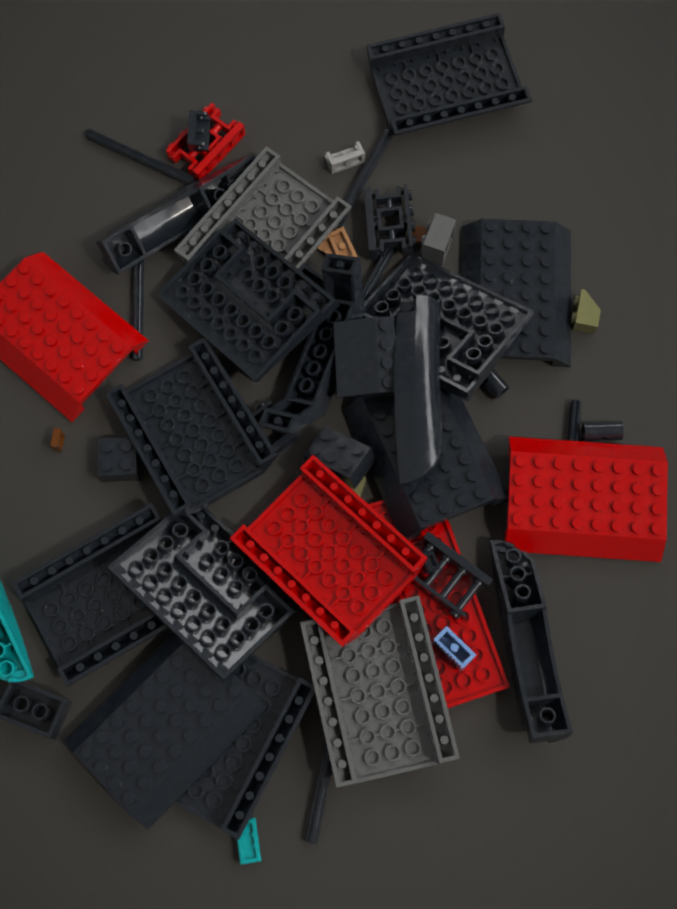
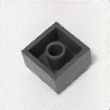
(438, 239)

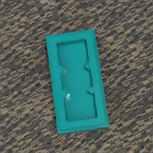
(249, 844)

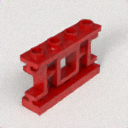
(217, 149)

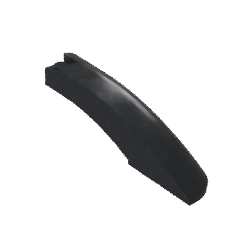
(166, 219)
(417, 388)
(529, 644)

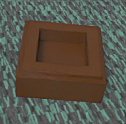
(57, 440)

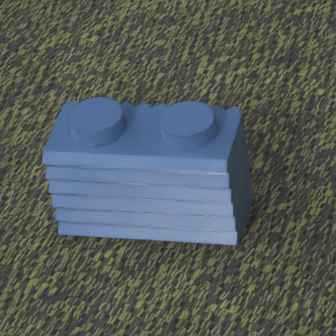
(454, 648)

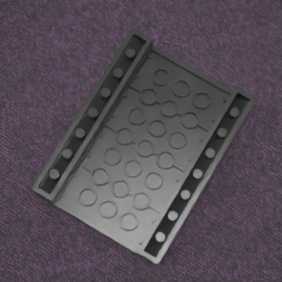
(275, 207)
(381, 697)

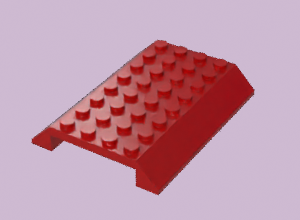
(60, 333)
(587, 499)
(331, 552)

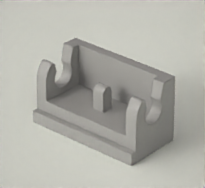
(346, 158)

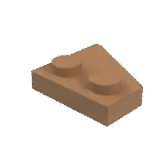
(338, 243)

